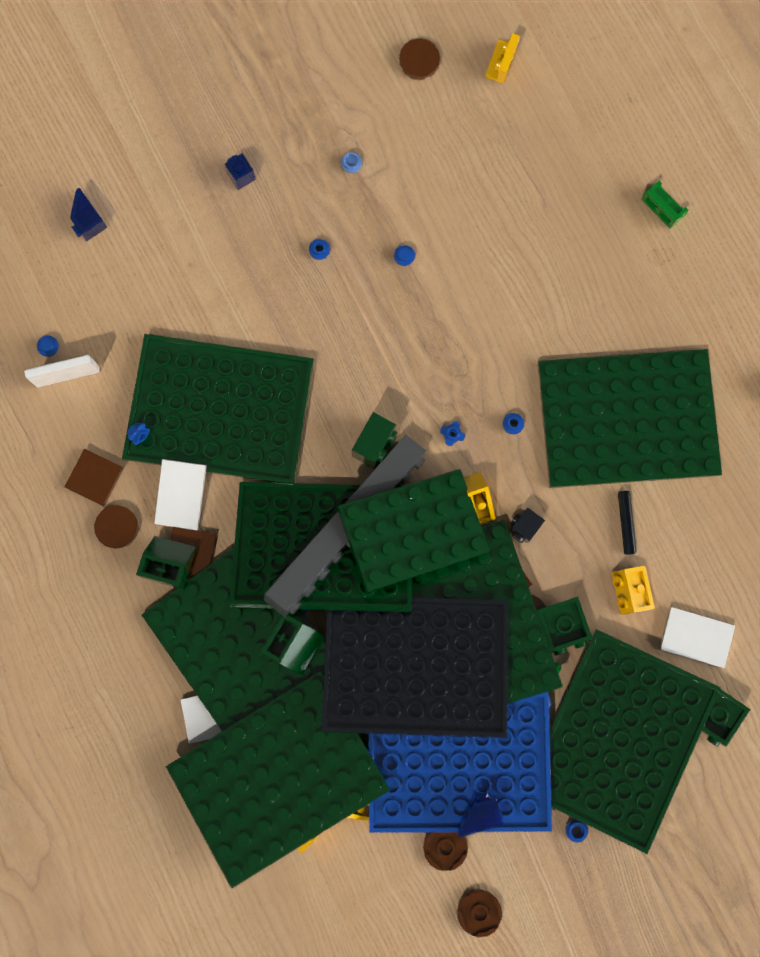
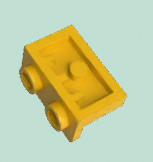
(502, 59)
(632, 590)

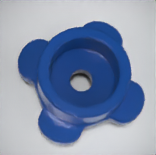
(446, 431)
(138, 433)

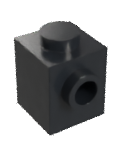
(526, 525)

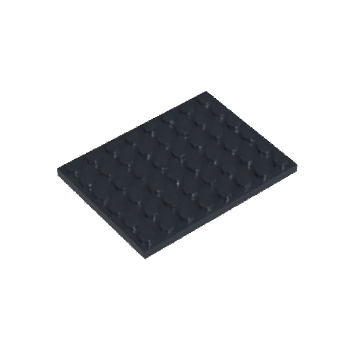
(418, 670)

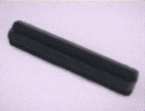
(627, 522)

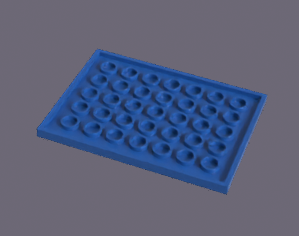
(441, 776)

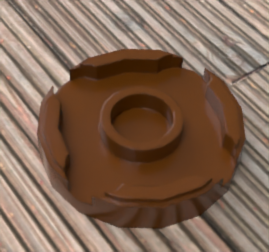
(419, 59)
(116, 527)
(445, 850)
(479, 913)

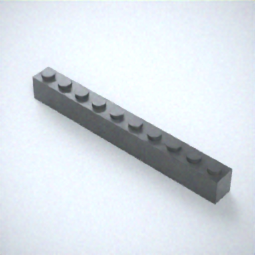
(332, 539)

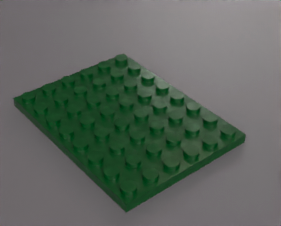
(220, 408)
(629, 418)
(275, 528)
(501, 577)
(222, 645)
(625, 739)
(274, 782)

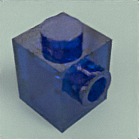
(239, 171)

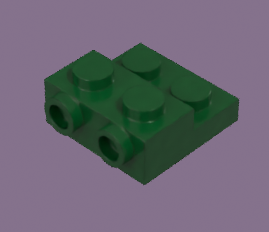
(564, 625)
(724, 719)

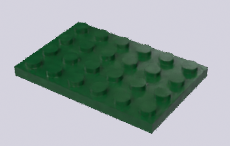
(412, 530)

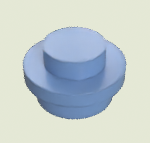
(351, 162)

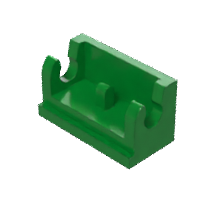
(663, 205)

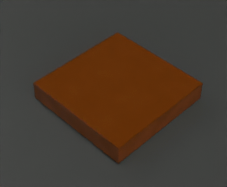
(94, 477)
(203, 541)

